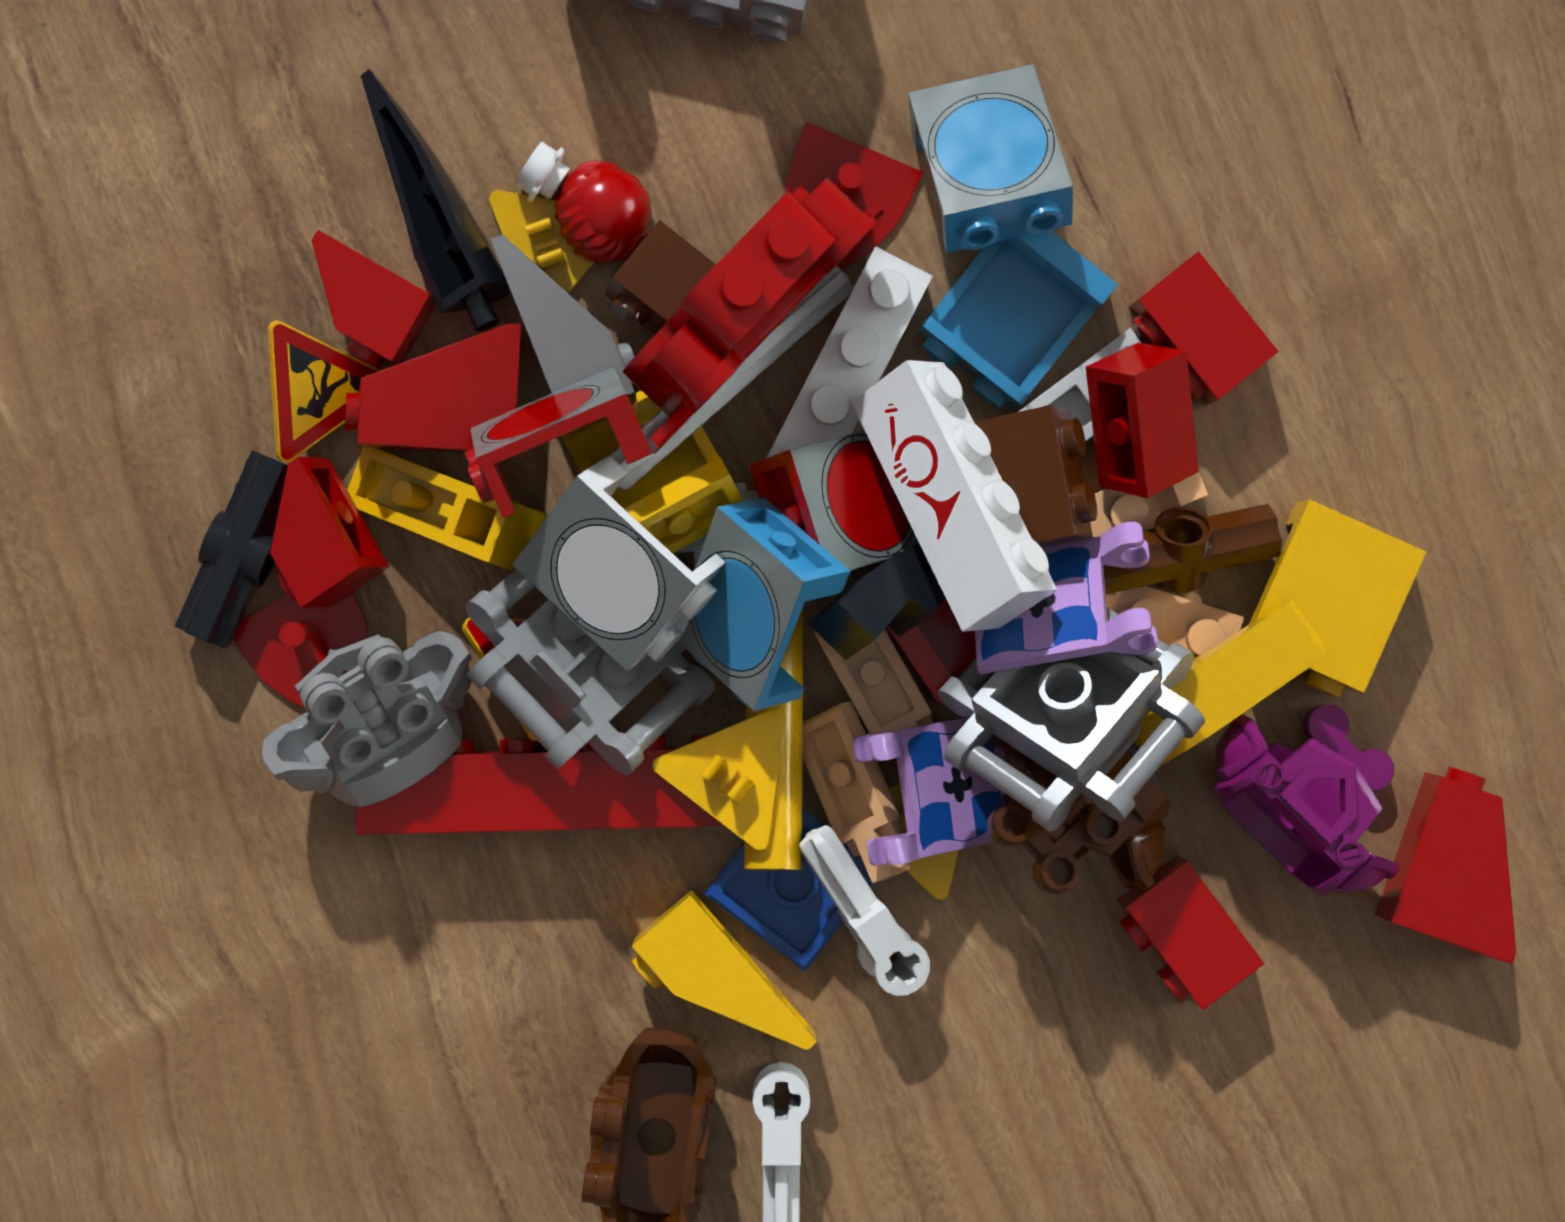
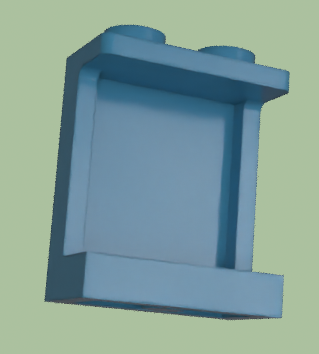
(1014, 314)

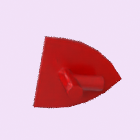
(860, 175)
(291, 641)

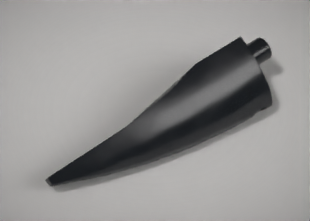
(439, 223)

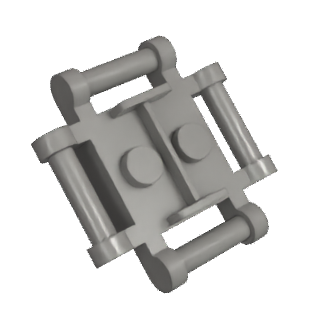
(569, 686)
(1074, 723)

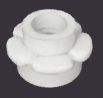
(543, 172)

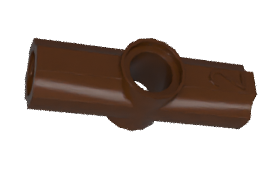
(1190, 544)

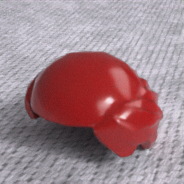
(602, 211)

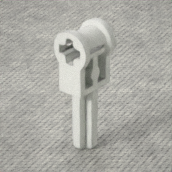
(866, 916)
(781, 1139)

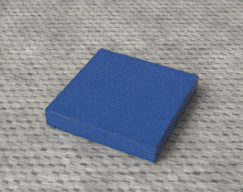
(782, 906)

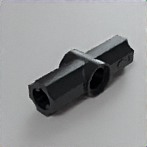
(235, 554)

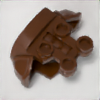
(1132, 845)
(660, 1078)

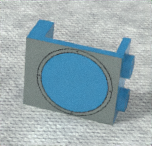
(992, 158)
(757, 599)

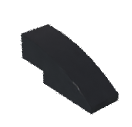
(892, 595)

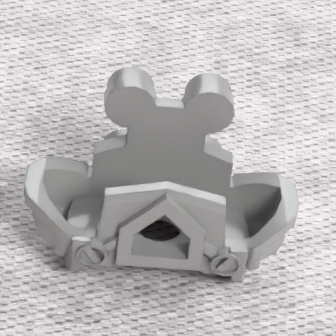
(376, 723)

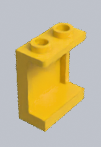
(675, 496)
(1346, 586)

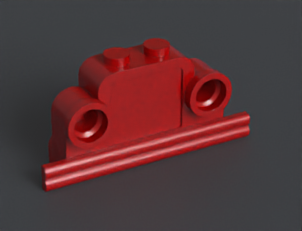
(746, 300)

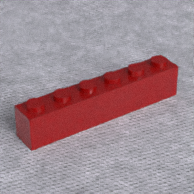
(526, 793)

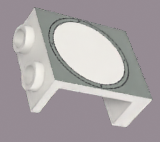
(613, 571)

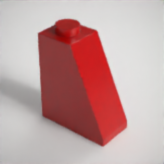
(438, 395)
(1454, 868)

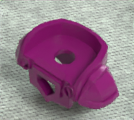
(1307, 801)

